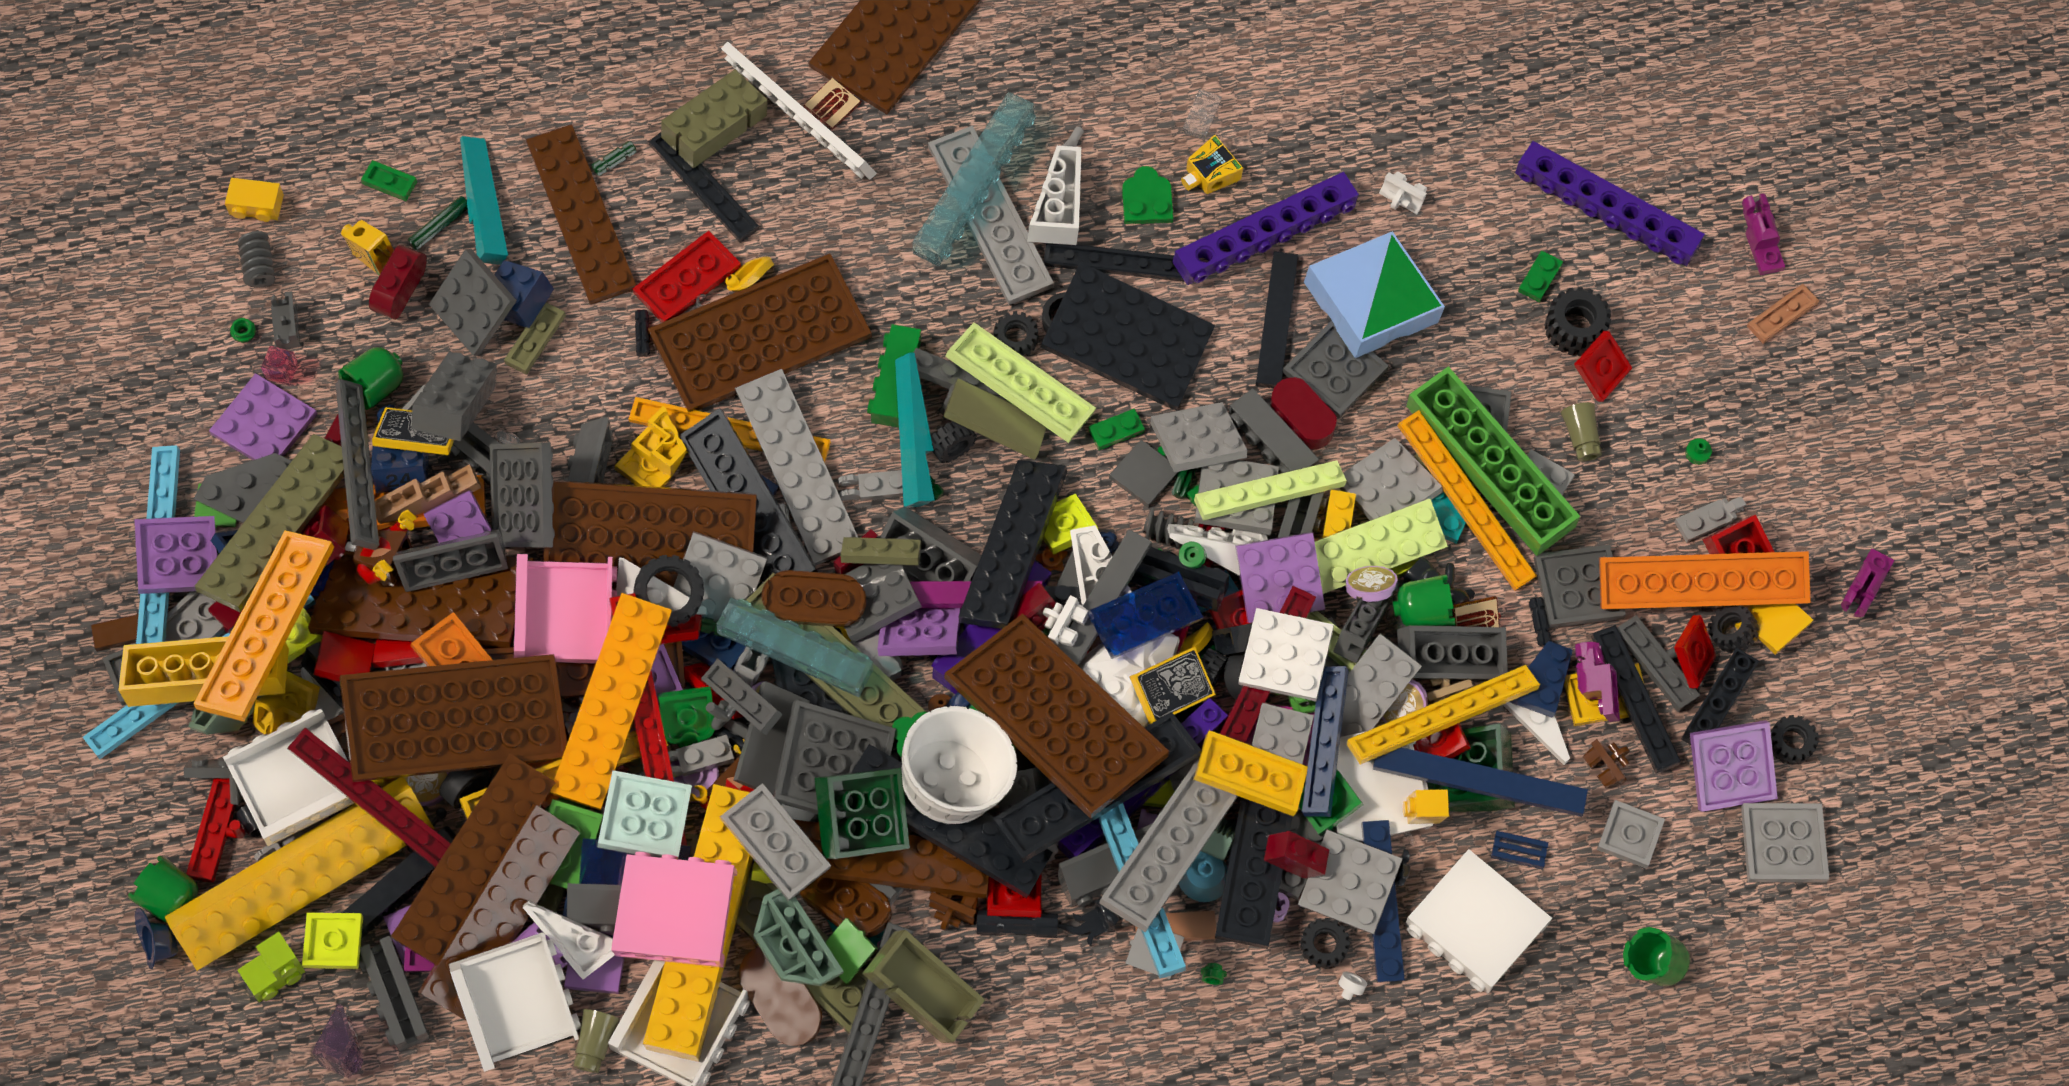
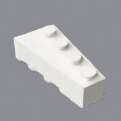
(1059, 202)

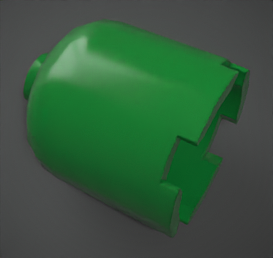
(377, 372)
(1425, 602)
(163, 888)
(1656, 957)

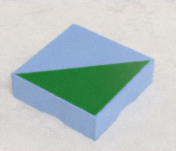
(1374, 294)

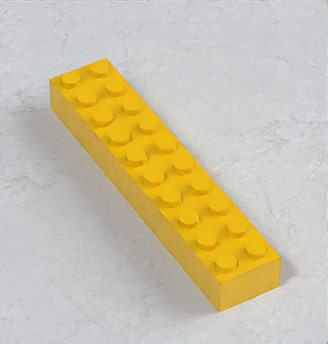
(287, 880)
(689, 990)

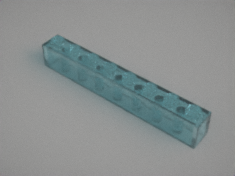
(973, 179)

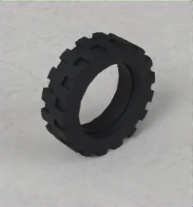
(681, 567)

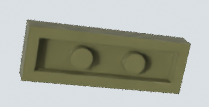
(535, 339)
(880, 551)

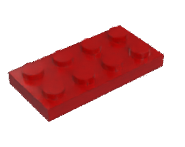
(686, 276)

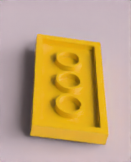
(1251, 773)

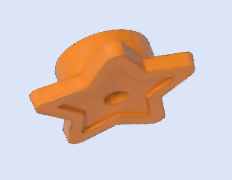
(1057, 564)

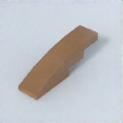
(427, 495)

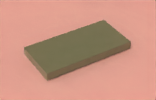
(994, 419)

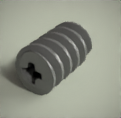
(256, 259)
(1159, 525)

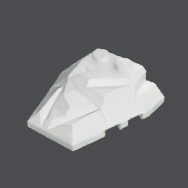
(1114, 673)

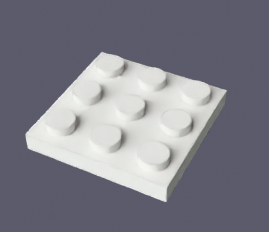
(1286, 654)

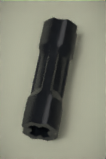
(1042, 926)

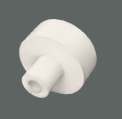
(1352, 985)

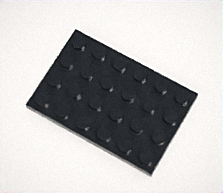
(1127, 336)

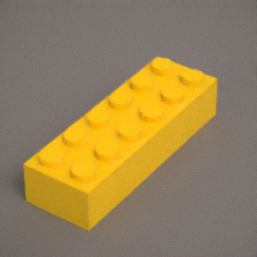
(179, 669)

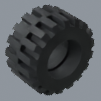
(1582, 304)

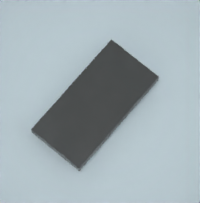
(762, 752)

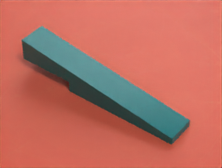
(482, 201)
(914, 434)

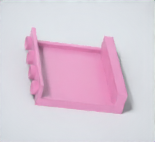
(562, 609)
(673, 909)

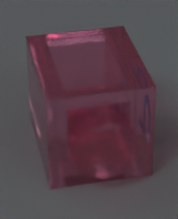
(279, 365)

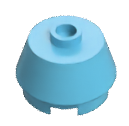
(1205, 878)

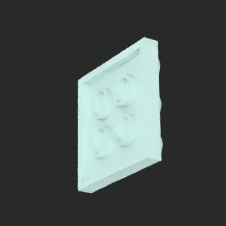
(644, 815)

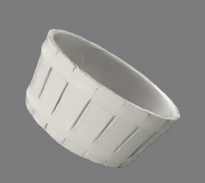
(957, 764)

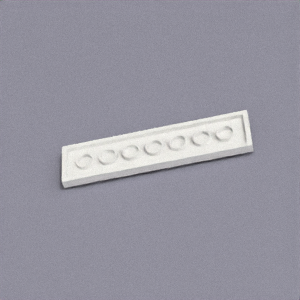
(797, 112)

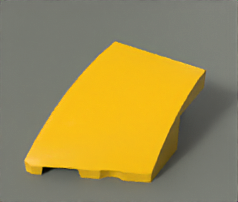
(653, 453)
(1778, 624)
(278, 709)

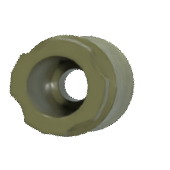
(1583, 430)
(594, 1039)

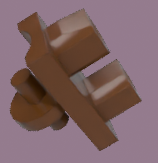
(1598, 754)
(963, 911)

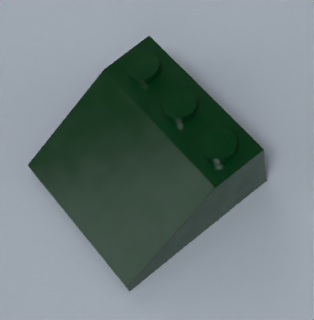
(1491, 748)
(861, 813)

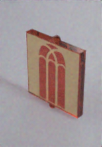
(832, 103)
(1477, 613)

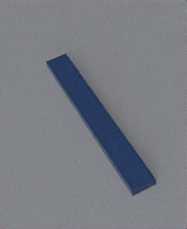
(1483, 780)

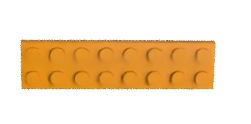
(263, 626)
(611, 701)

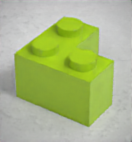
(272, 968)

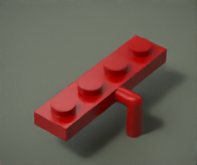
(213, 832)

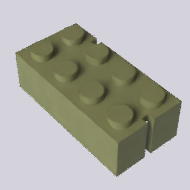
(714, 118)
(923, 986)

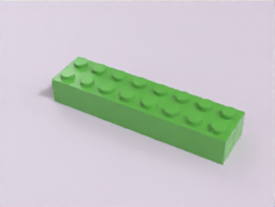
(1494, 461)

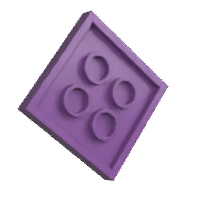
(263, 420)
(173, 552)
(1273, 567)
(921, 633)
(1733, 765)

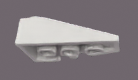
(1217, 543)
(1090, 559)

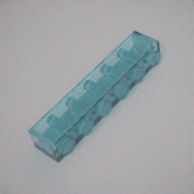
(795, 646)

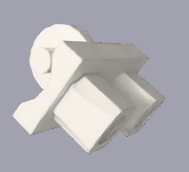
(1403, 193)
(1061, 632)

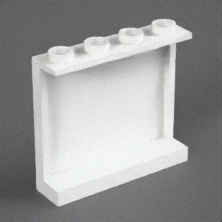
(279, 786)
(1378, 791)
(1477, 922)
(514, 999)
(631, 1030)

